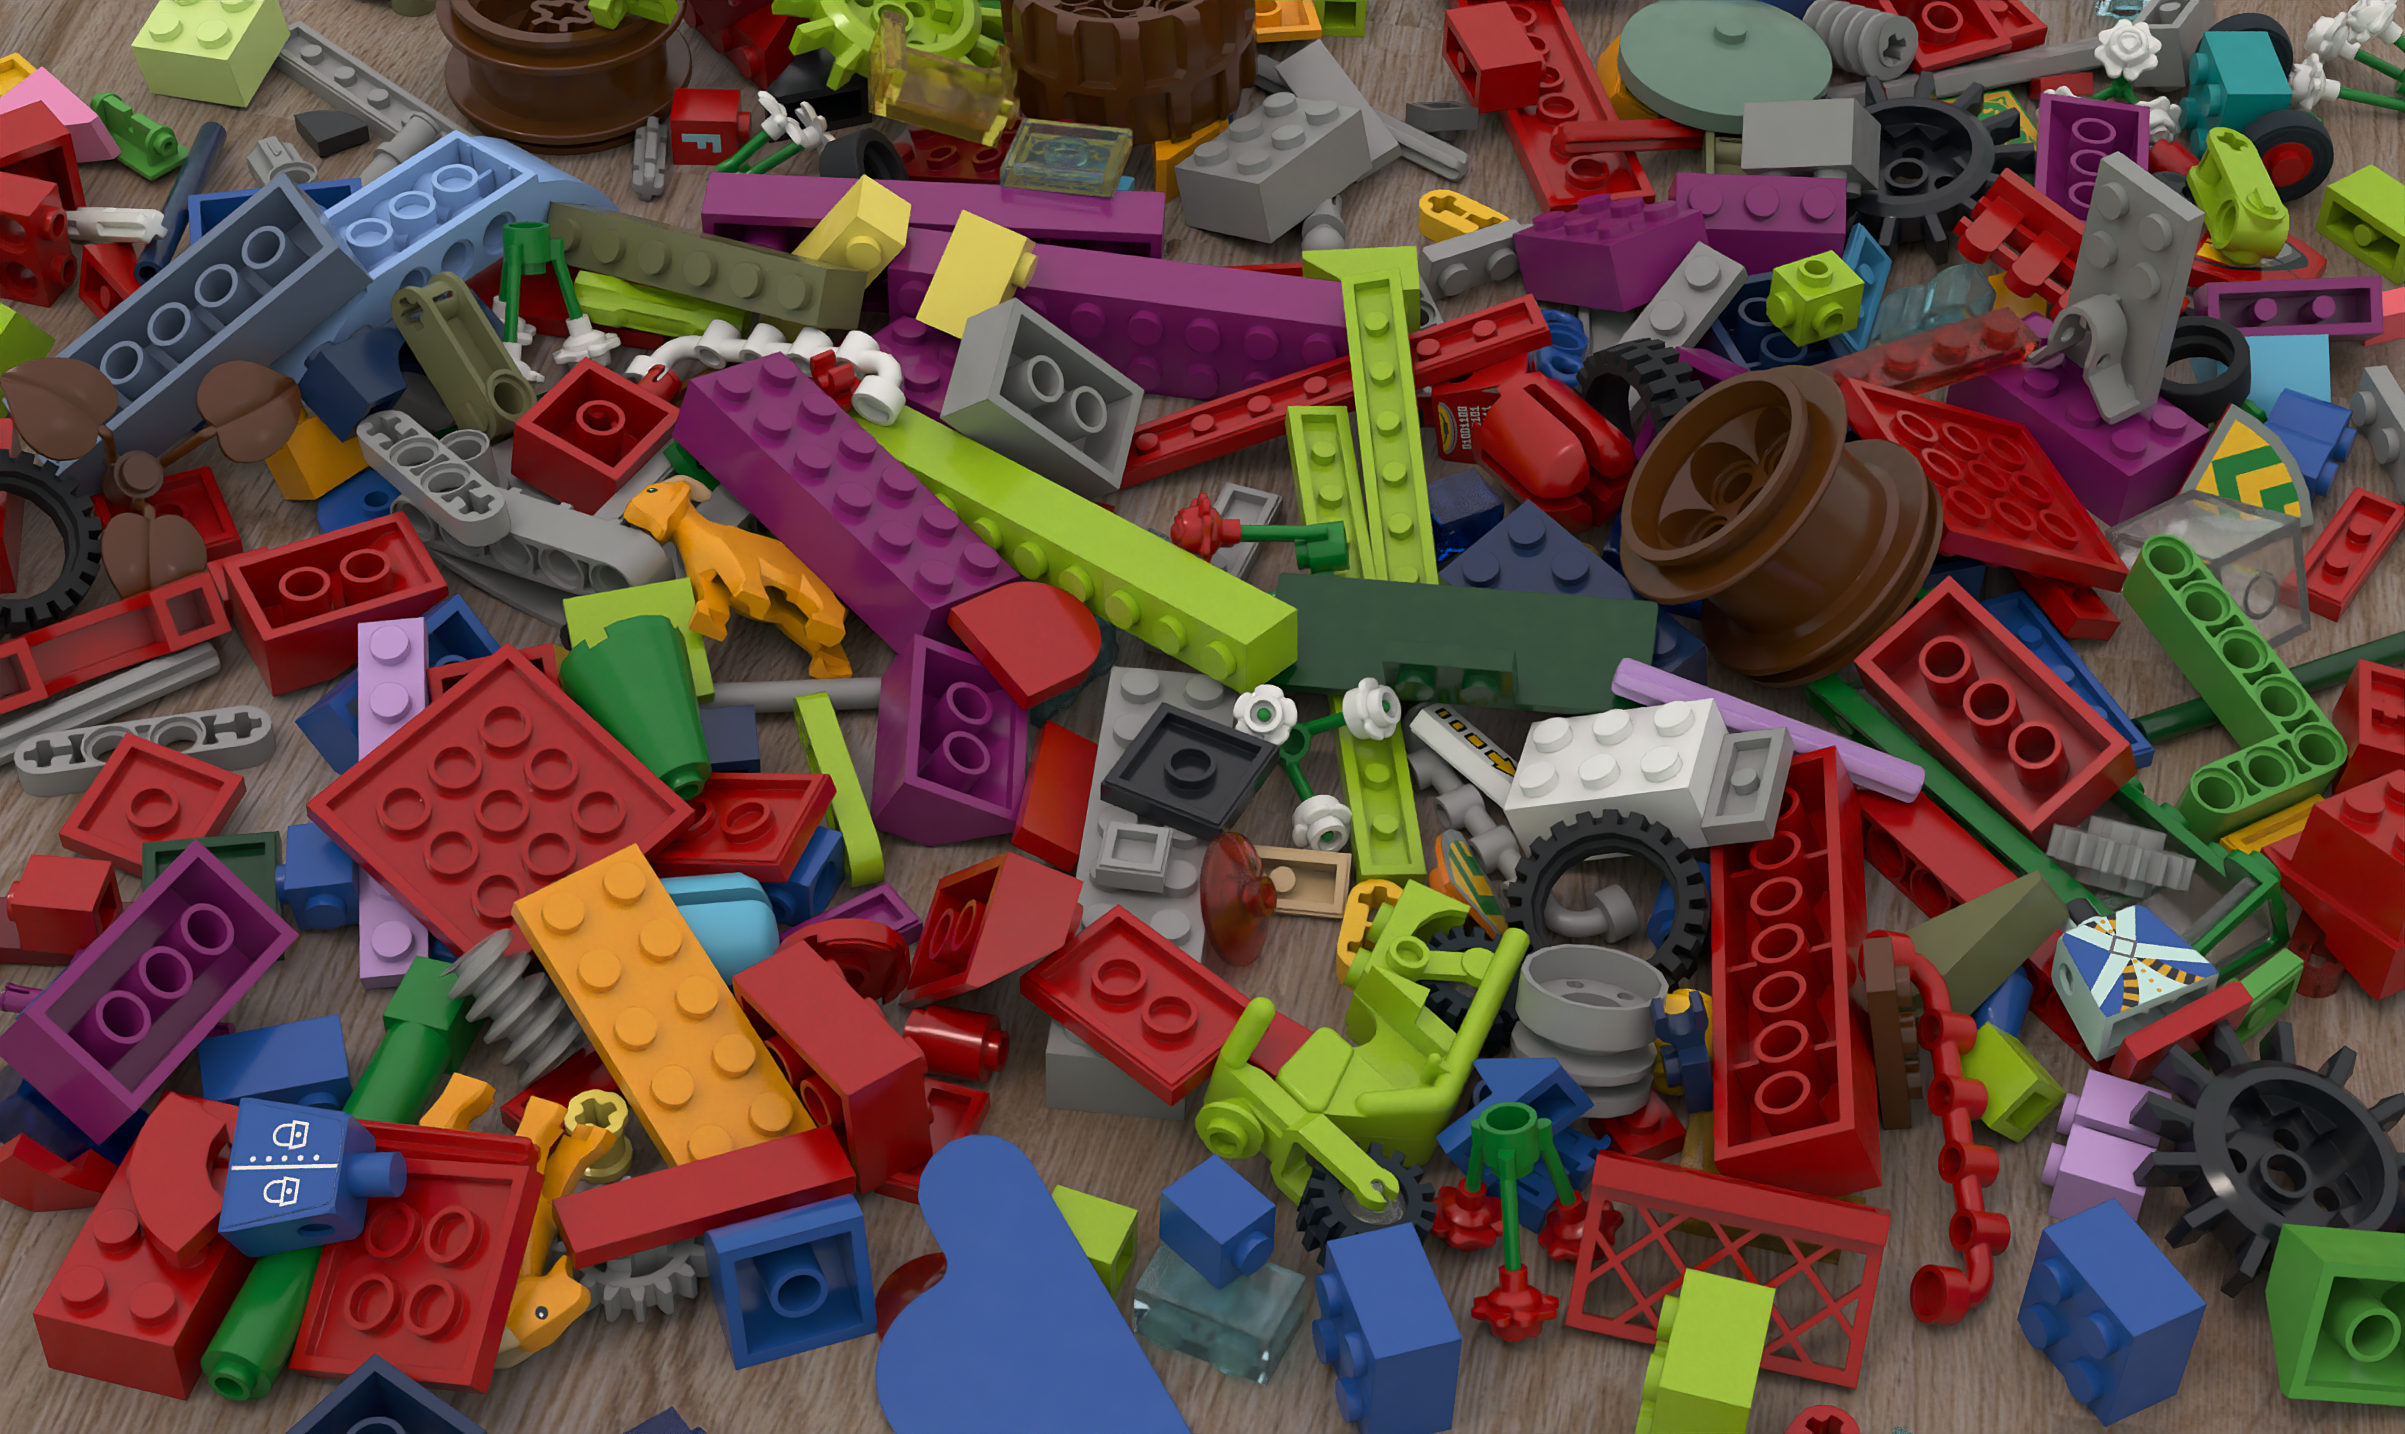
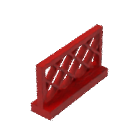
(1742, 1205)

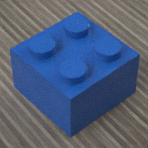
(2110, 1312)
(1387, 1333)

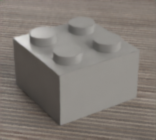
(1813, 141)

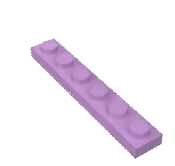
(390, 694)

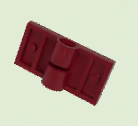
(950, 159)

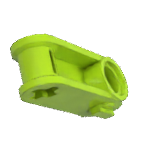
(2238, 199)

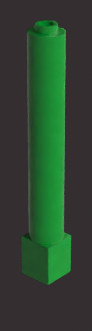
(421, 1042)

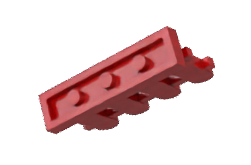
(2032, 226)

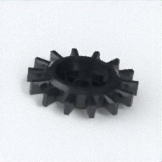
(1947, 152)
(2227, 1139)

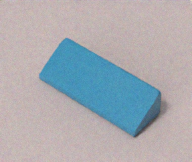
(1872, 266)

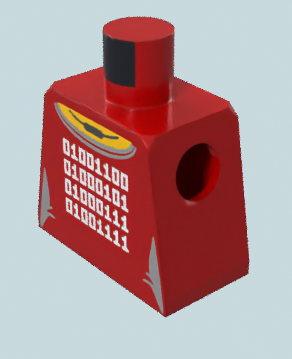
(1461, 401)

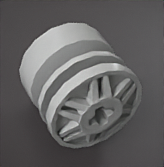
(1594, 1018)

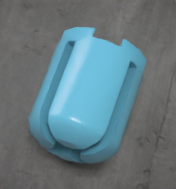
(728, 918)

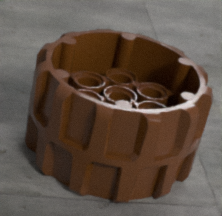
(1132, 62)

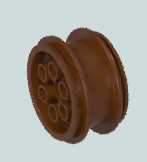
(555, 77)

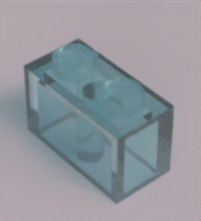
(1235, 1329)

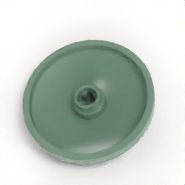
(1714, 55)

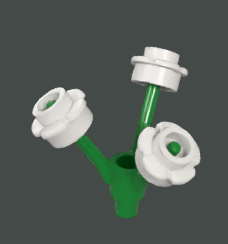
(1368, 712)

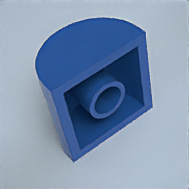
(792, 1280)

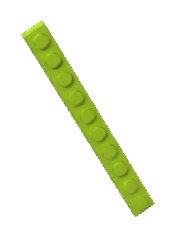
(1371, 772)

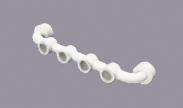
(875, 399)

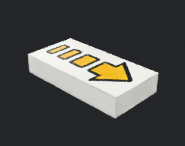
(1466, 750)

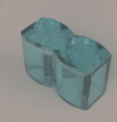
(1946, 299)

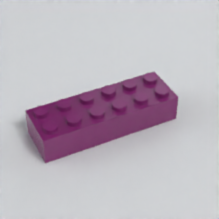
(837, 499)

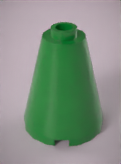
(645, 697)

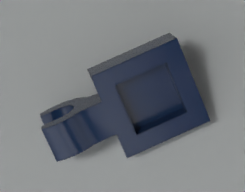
(1686, 1058)

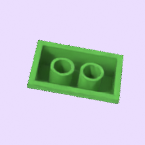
(2339, 1314)

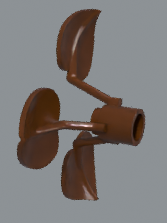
(62, 412)

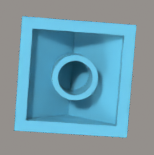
(2277, 364)

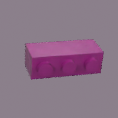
(2332, 306)

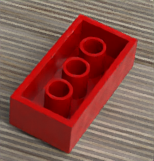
(1995, 714)
(125, 1308)

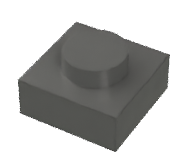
(1442, 118)

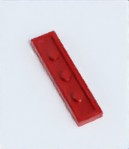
(702, 1196)

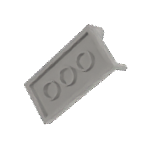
(2126, 288)

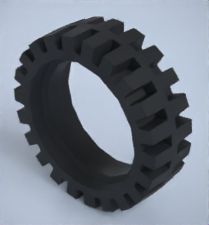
(1649, 369)
(79, 535)
(1611, 835)

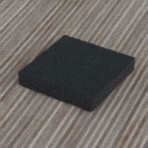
(1189, 773)

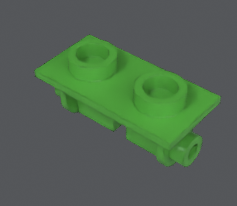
(144, 143)

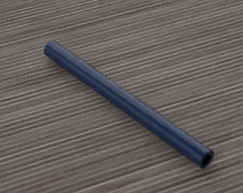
(190, 181)

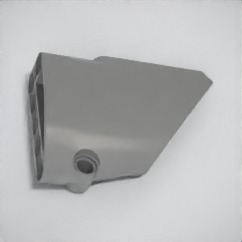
(550, 545)

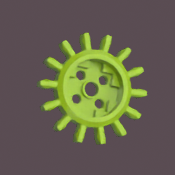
(846, 29)

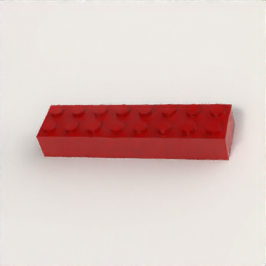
(1789, 994)

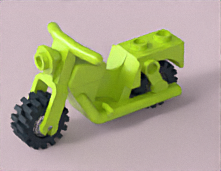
(1369, 1110)

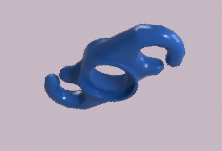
(1568, 350)

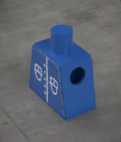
(301, 1178)

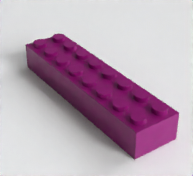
(785, 209)
(1161, 320)

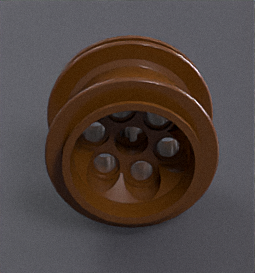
(1779, 525)

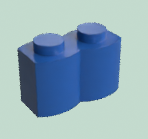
(2314, 435)

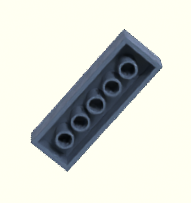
(231, 296)

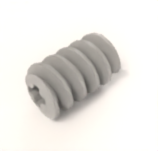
(1864, 38)
(514, 1006)

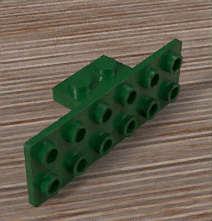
(1465, 643)

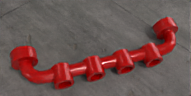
(1943, 1292)

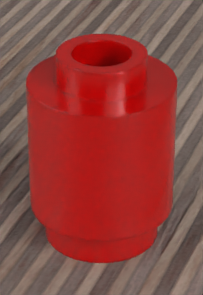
(959, 1042)

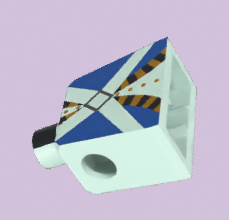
(2123, 973)

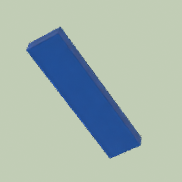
(2031, 627)

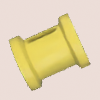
(609, 1112)

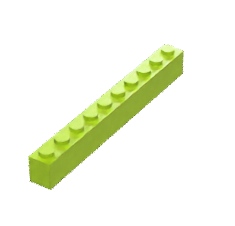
(1100, 557)

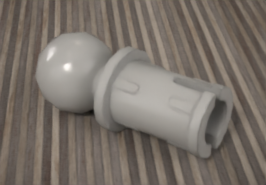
(1324, 227)

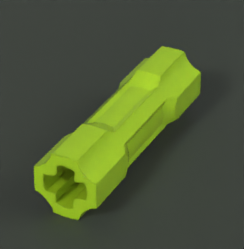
(651, 309)

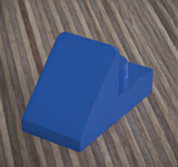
(1530, 1081)

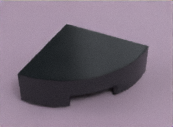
(331, 131)

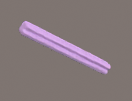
(1864, 765)

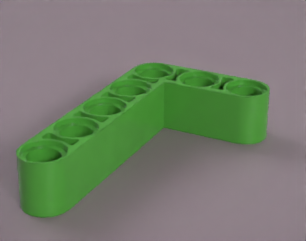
(2283, 734)

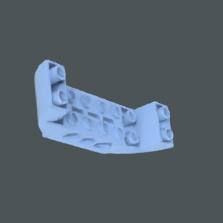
(436, 217)

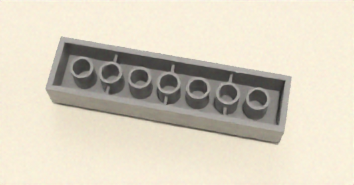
(1076, 1072)

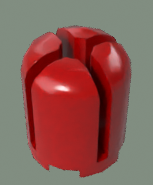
(1554, 452)

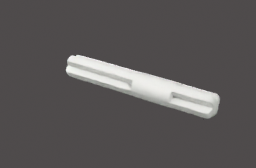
(115, 224)

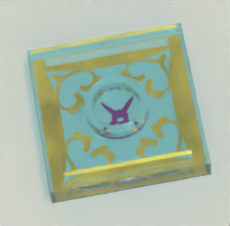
(1066, 158)

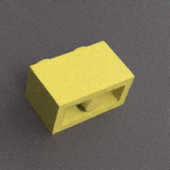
(976, 273)

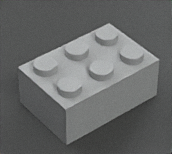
(1273, 167)
(1042, 400)

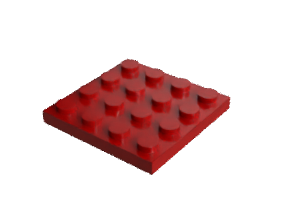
(1994, 486)
(494, 801)

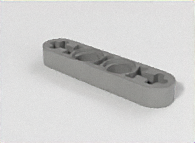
(395, 441)
(63, 747)

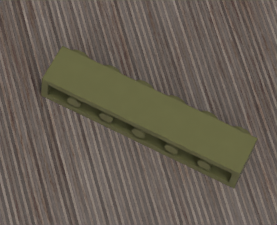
(709, 266)

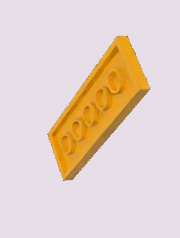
(658, 1011)

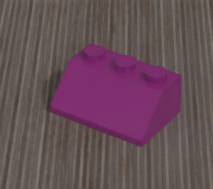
(1766, 218)
(946, 748)

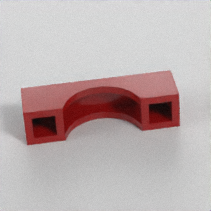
(109, 639)

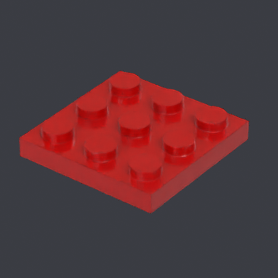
(424, 1278)

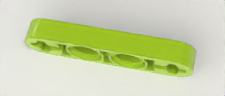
(848, 811)

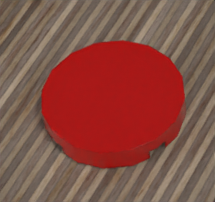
(866, 951)

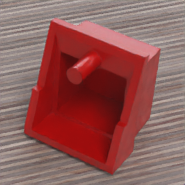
(2352, 879)

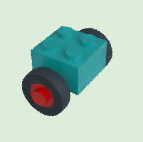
(2243, 86)

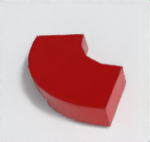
(173, 1175)

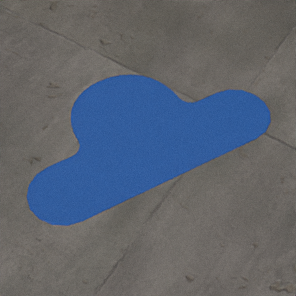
(1018, 1322)

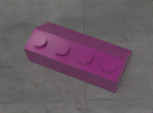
(2075, 137)

